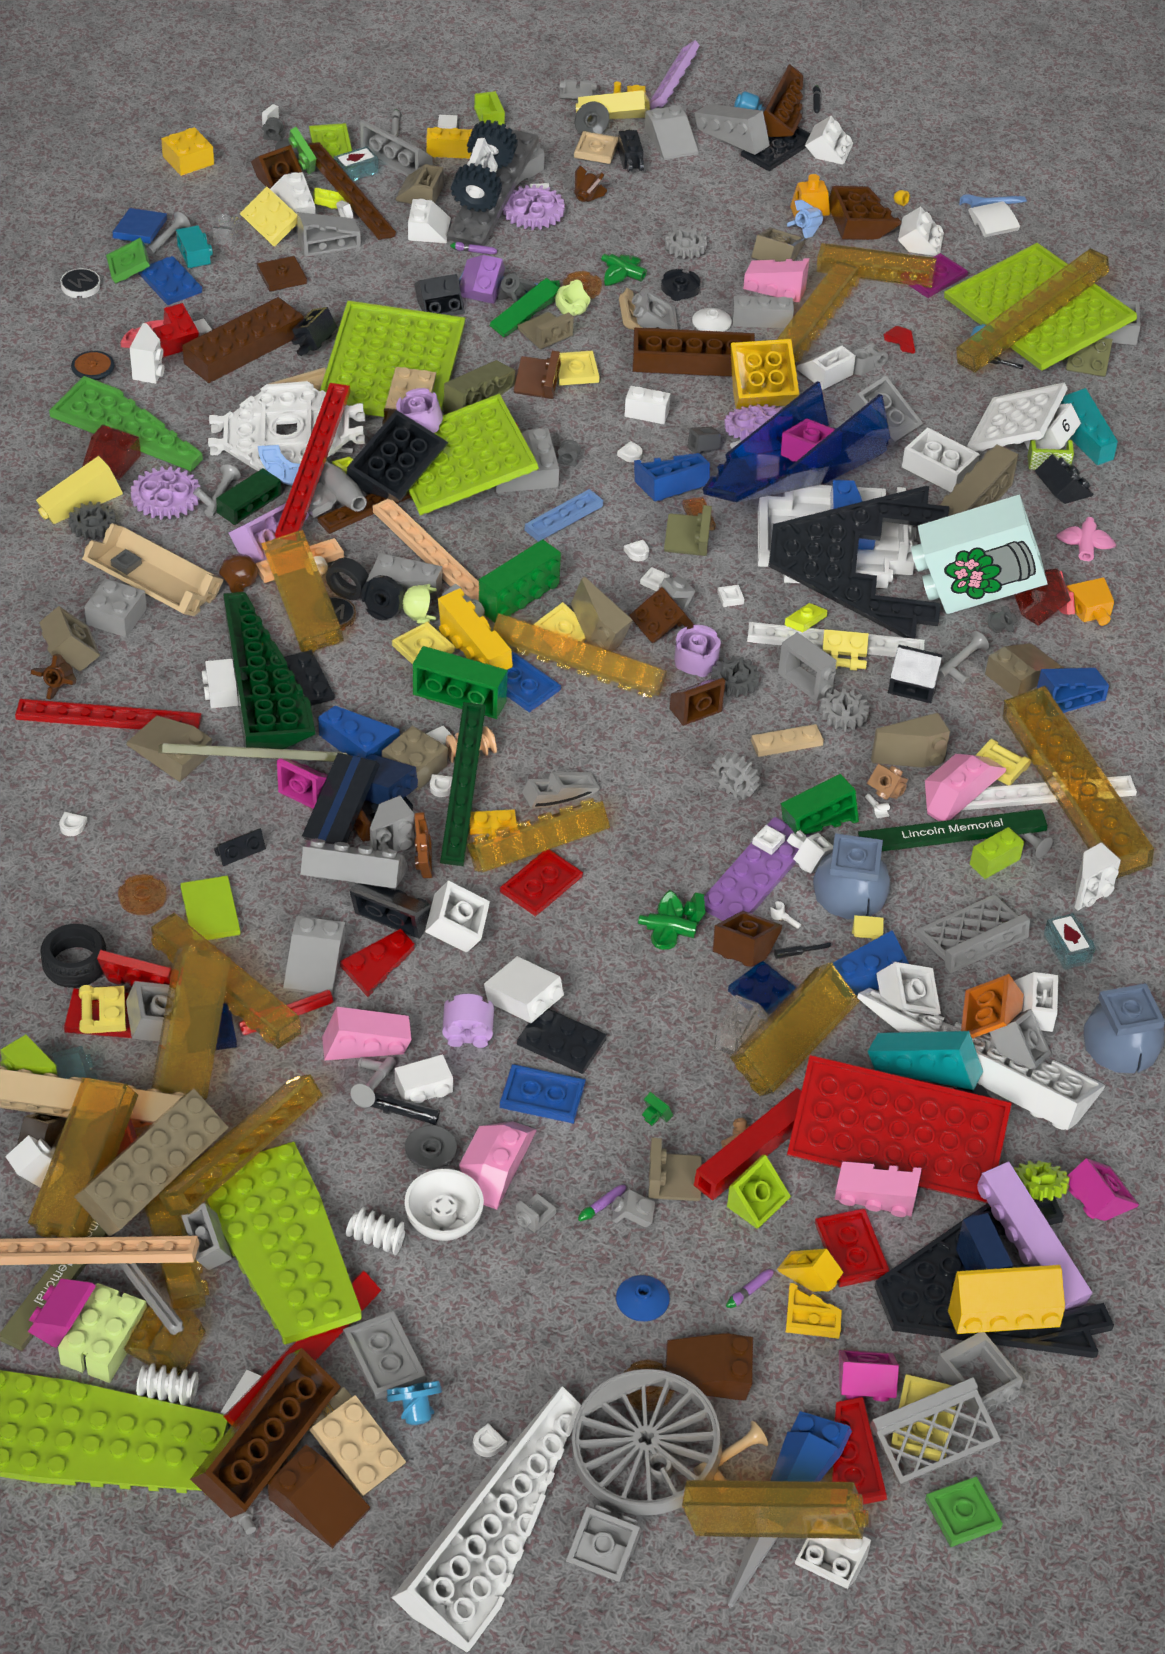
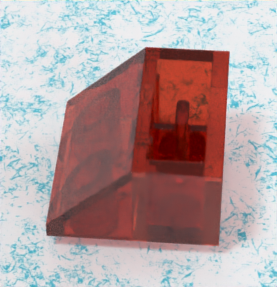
(1045, 600)

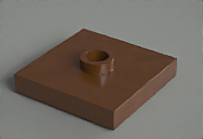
(281, 273)

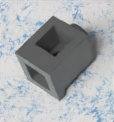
(704, 439)

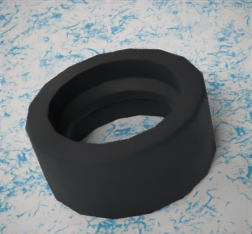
(339, 585)

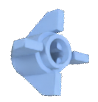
(807, 218)

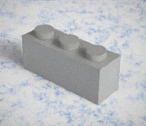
(762, 311)

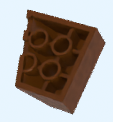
(859, 213)

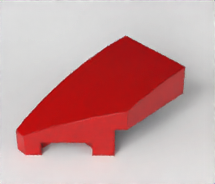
(901, 336)

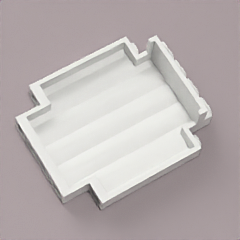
(889, 556)

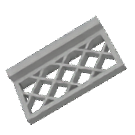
(983, 943)
(923, 1409)

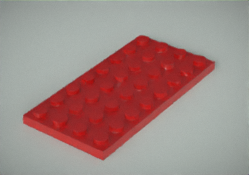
(898, 1122)

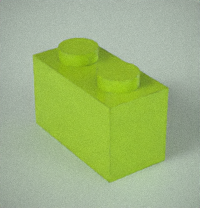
(996, 853)

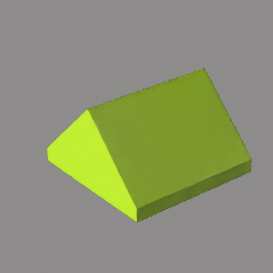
(757, 1193)

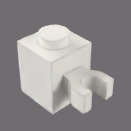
(810, 851)

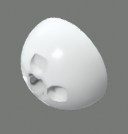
(444, 1204)

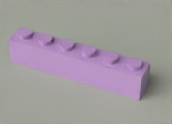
(1030, 1230)

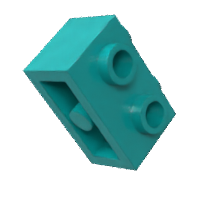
(194, 246)

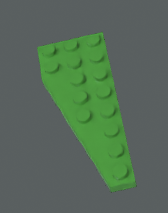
(98, 404)

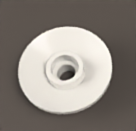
(712, 320)

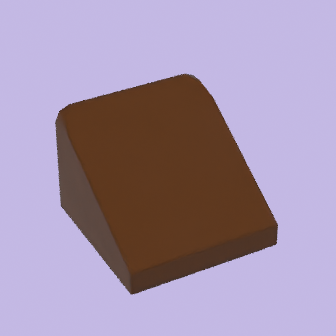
(362, 827)

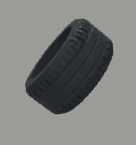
(68, 937)

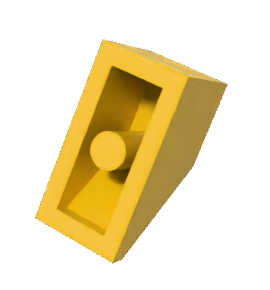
(812, 1269)

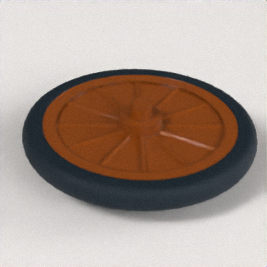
(93, 365)

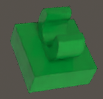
(656, 1109)

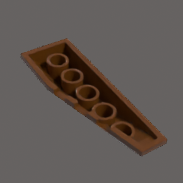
(783, 104)

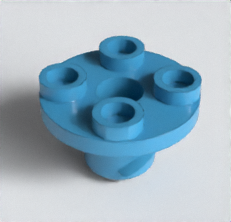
(415, 1401)

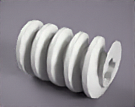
(376, 1231)
(167, 1385)

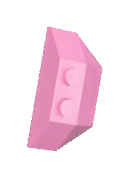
(958, 784)
(496, 1157)

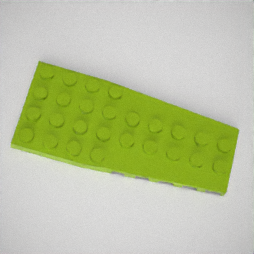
(286, 1244)
(100, 1435)

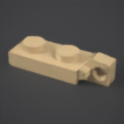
(627, 309)

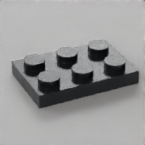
(310, 677)
(562, 1040)

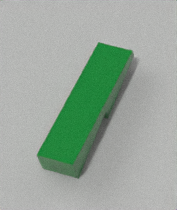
(522, 310)

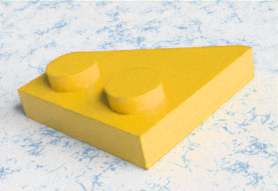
(811, 1315)

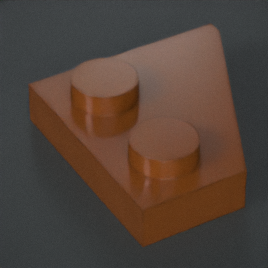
(423, 846)

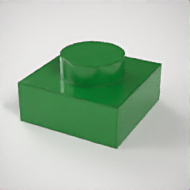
(695, 908)

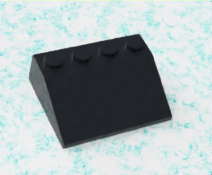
(395, 457)

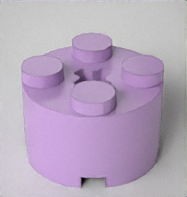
(422, 408)
(697, 650)
(468, 1021)

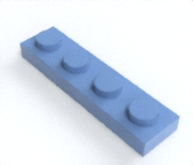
(563, 515)

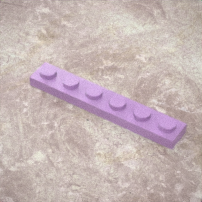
(673, 75)

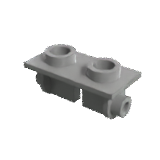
(570, 91)

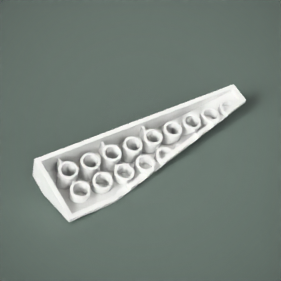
(1046, 1091)
(473, 1560)

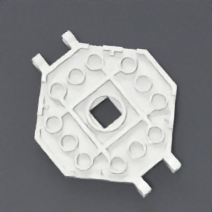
(275, 405)

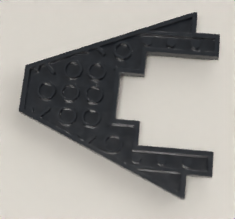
(824, 549)
(921, 1287)

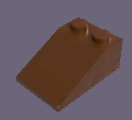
(713, 1363)
(317, 1496)

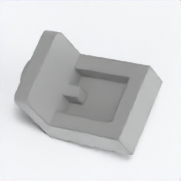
(679, 590)
(633, 1207)
(534, 1212)

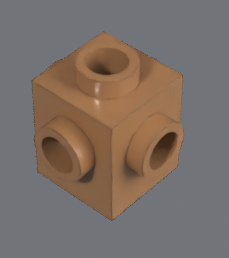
(888, 781)

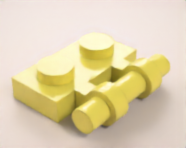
(849, 644)

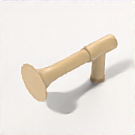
(753, 1437)

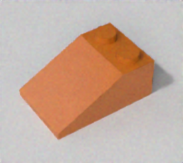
(991, 1006)

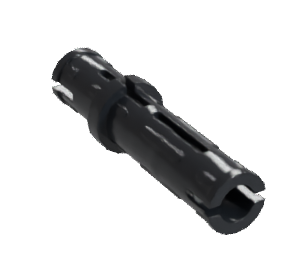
(429, 1114)

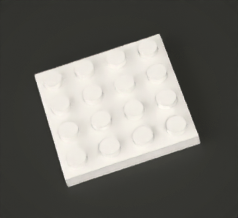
(1017, 417)

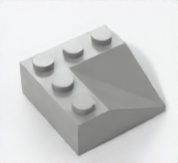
(548, 473)

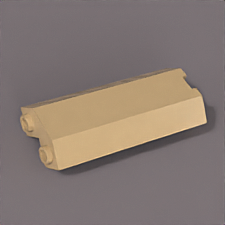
(161, 572)

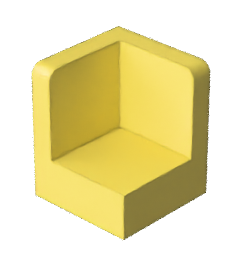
(867, 927)

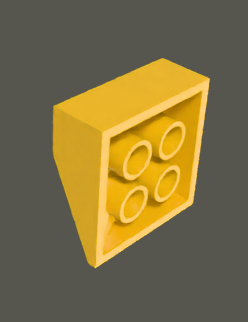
(763, 373)

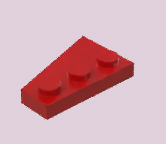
(377, 960)

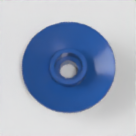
(639, 1306)

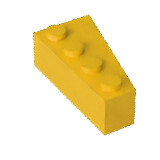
(471, 633)

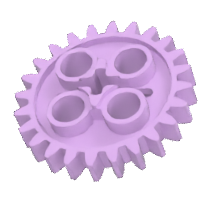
(534, 207)
(747, 420)
(164, 492)

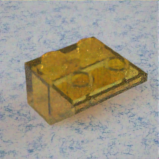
(155, 1344)

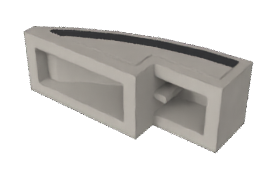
(559, 788)

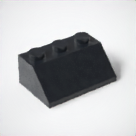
(391, 908)

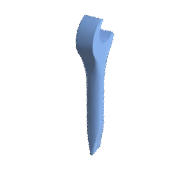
(976, 201)

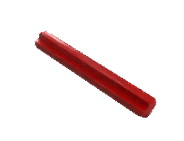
(300, 1007)

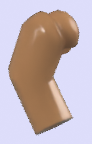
(740, 1125)

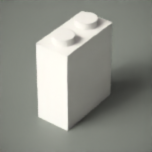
(524, 989)

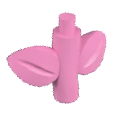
(1086, 538)

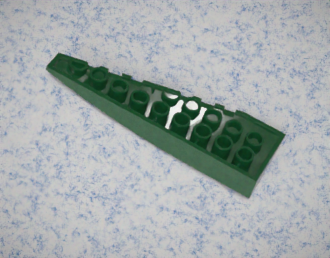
(269, 699)

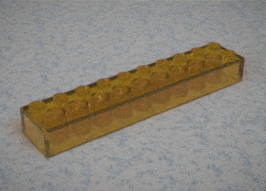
(1076, 779)

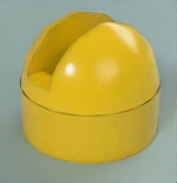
(901, 197)

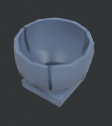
(852, 877)
(1125, 1028)

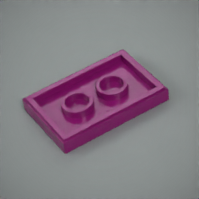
(946, 274)

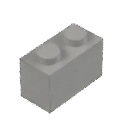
(206, 1225)

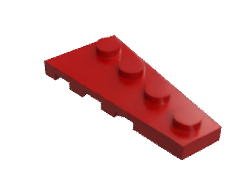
(859, 1458)

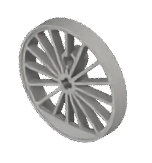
(633, 1439)

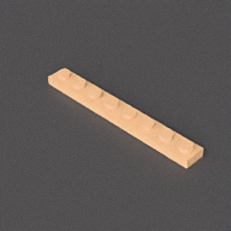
(426, 546)
(98, 1250)

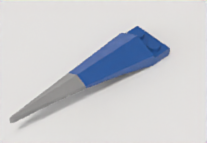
(804, 1457)

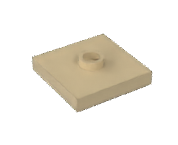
(596, 147)

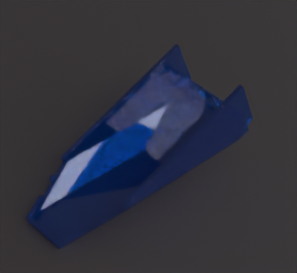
(758, 469)

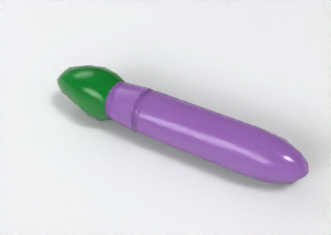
(589, 1212)

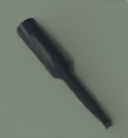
(997, 360)
(798, 950)

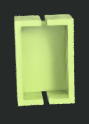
(101, 1333)

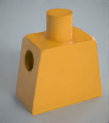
(812, 192)
(1092, 600)

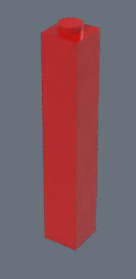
(757, 1140)

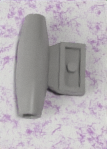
(333, 487)

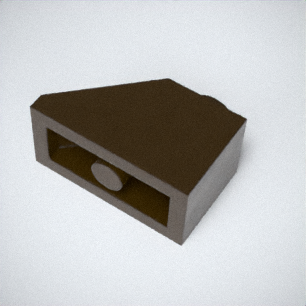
(42, 1127)

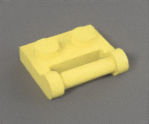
(1012, 762)
(110, 1009)

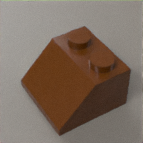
(275, 164)
(698, 701)
(745, 938)

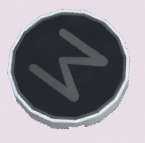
(80, 283)

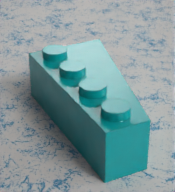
(1093, 433)
(928, 1056)

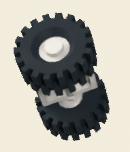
(476, 182)

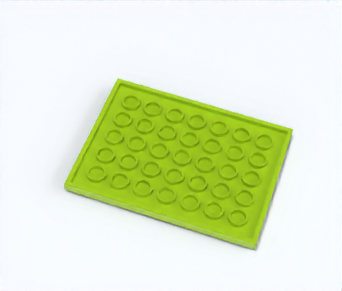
(1062, 334)
(379, 339)

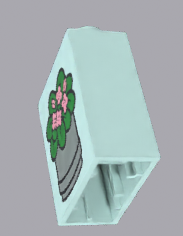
(979, 555)

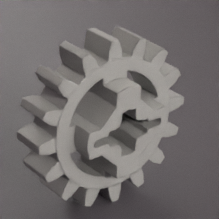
(685, 242)
(844, 709)
(735, 775)

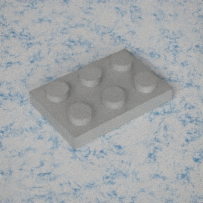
(384, 1354)

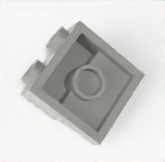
(653, 311)
(604, 1543)

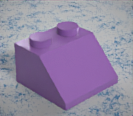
(482, 278)

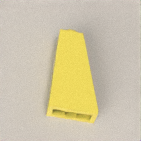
(620, 105)
(90, 483)

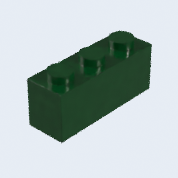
(248, 496)

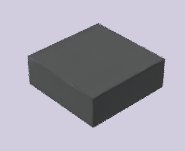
(126, 562)

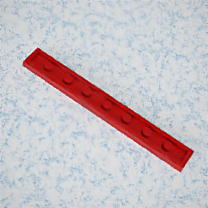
(97, 714)
(314, 1346)

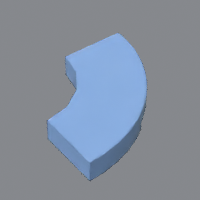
(277, 464)

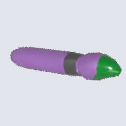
(459, 246)
(737, 1298)

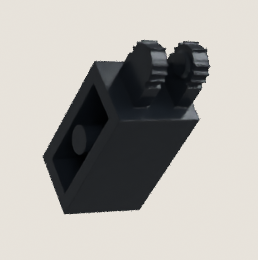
(313, 330)

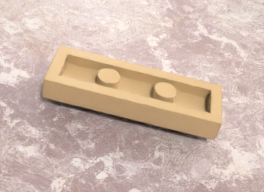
(787, 740)

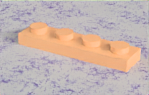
(329, 550)

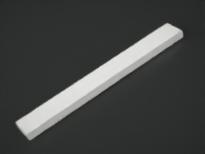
(777, 634)
(1036, 794)

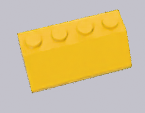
(448, 142)
(1007, 1299)

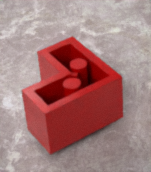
(177, 329)

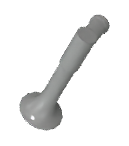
(181, 221)
(229, 473)
(978, 642)
(1041, 845)
(363, 1093)

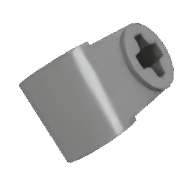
(868, 358)

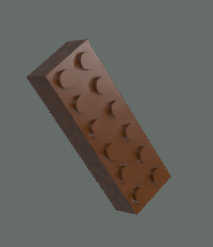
(241, 340)
(685, 351)
(265, 1433)

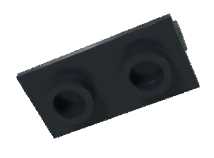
(240, 847)

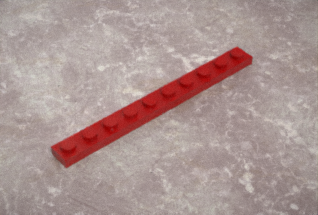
(313, 460)

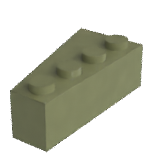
(478, 385)

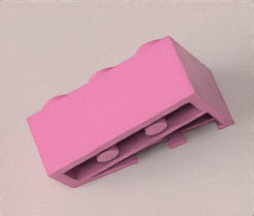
(778, 278)
(365, 1034)
(878, 1188)

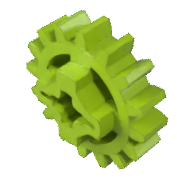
(1043, 1180)

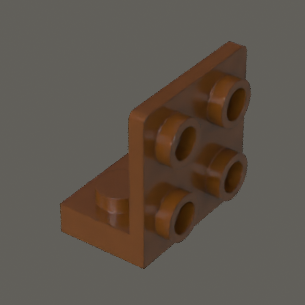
(538, 376)
(659, 615)

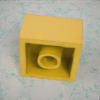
(187, 151)

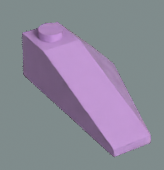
(251, 535)

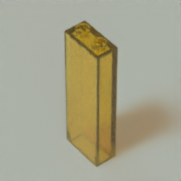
(302, 592)
(191, 1021)
(794, 1029)
(83, 1151)
(775, 1509)

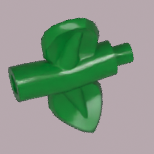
(621, 267)
(668, 922)

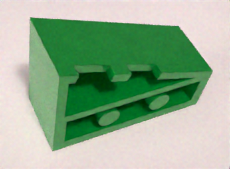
(821, 806)

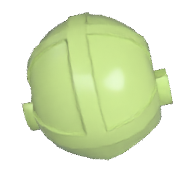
(572, 298)
(416, 603)

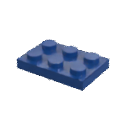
(170, 280)

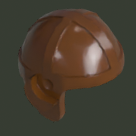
(239, 572)

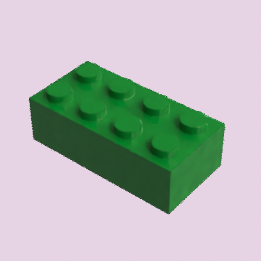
(520, 580)
(459, 680)

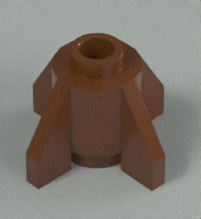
(587, 186)
(56, 675)

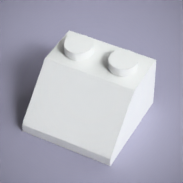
(427, 222)
(146, 356)
(909, 988)

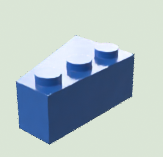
(672, 477)
(846, 493)
(1074, 686)
(355, 733)
(861, 965)

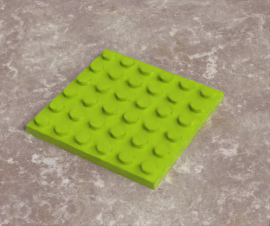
(480, 454)

